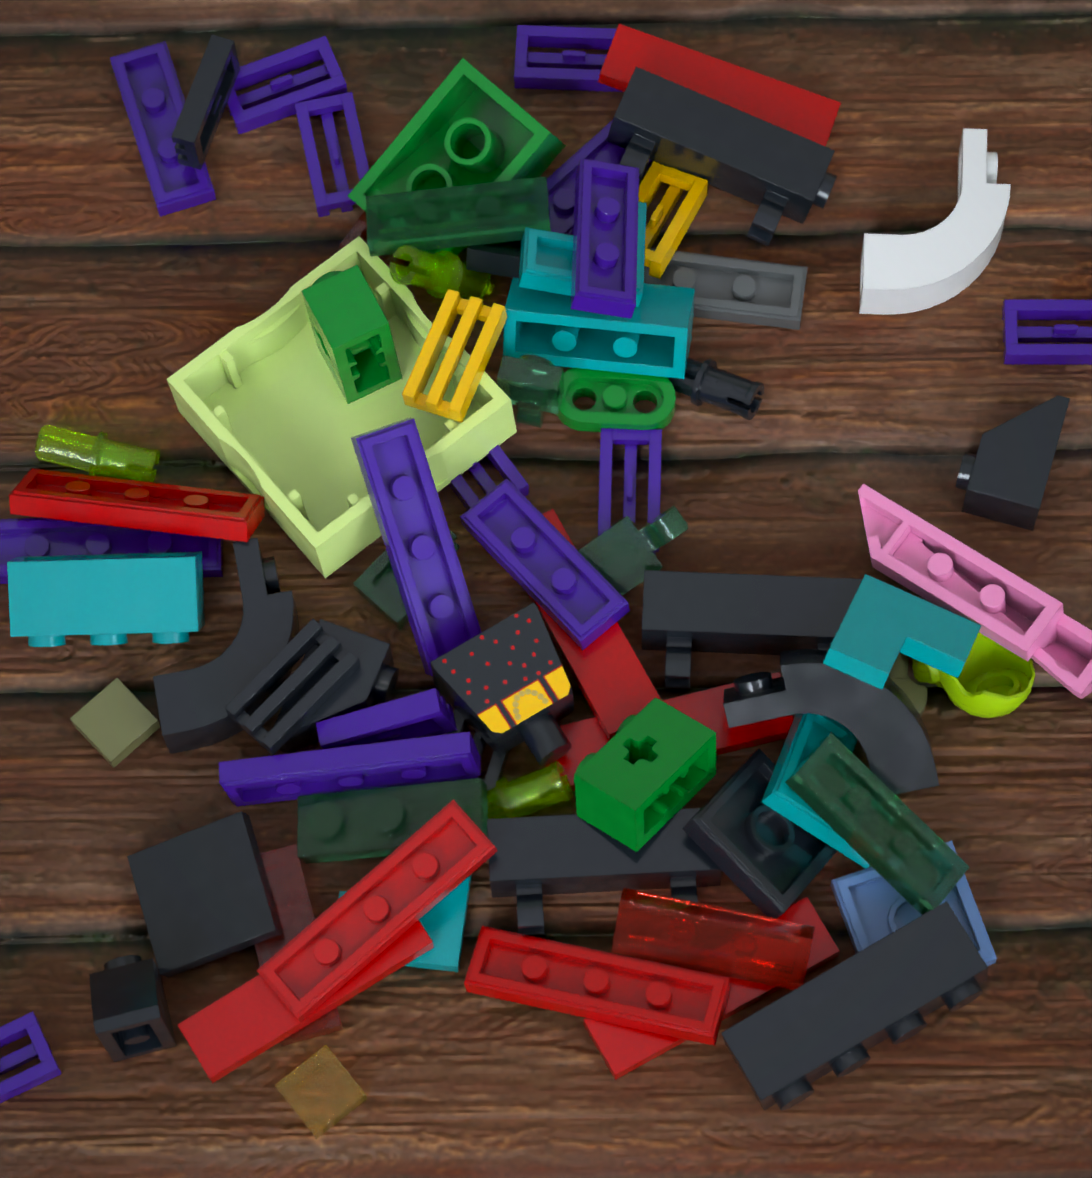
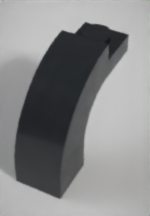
(195, 699)
(879, 718)

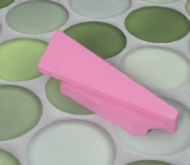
(978, 590)

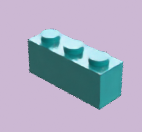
(647, 344)
(106, 597)

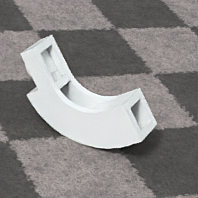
(932, 266)

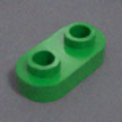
(615, 400)

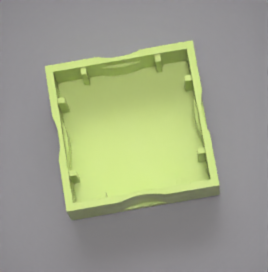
(287, 429)

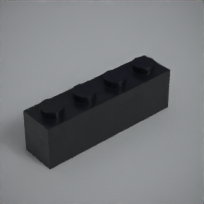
(857, 1006)

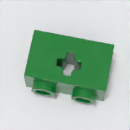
(352, 333)
(645, 773)

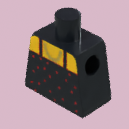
(510, 686)

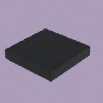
(755, 844)
(204, 894)

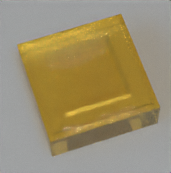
(321, 1091)

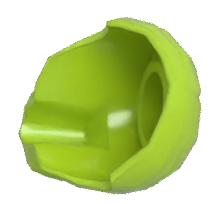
(989, 683)

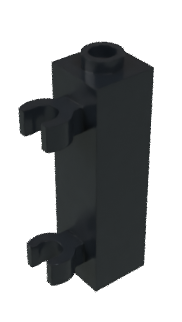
(723, 146)
(738, 615)
(573, 857)

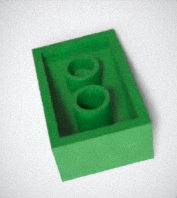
(461, 138)

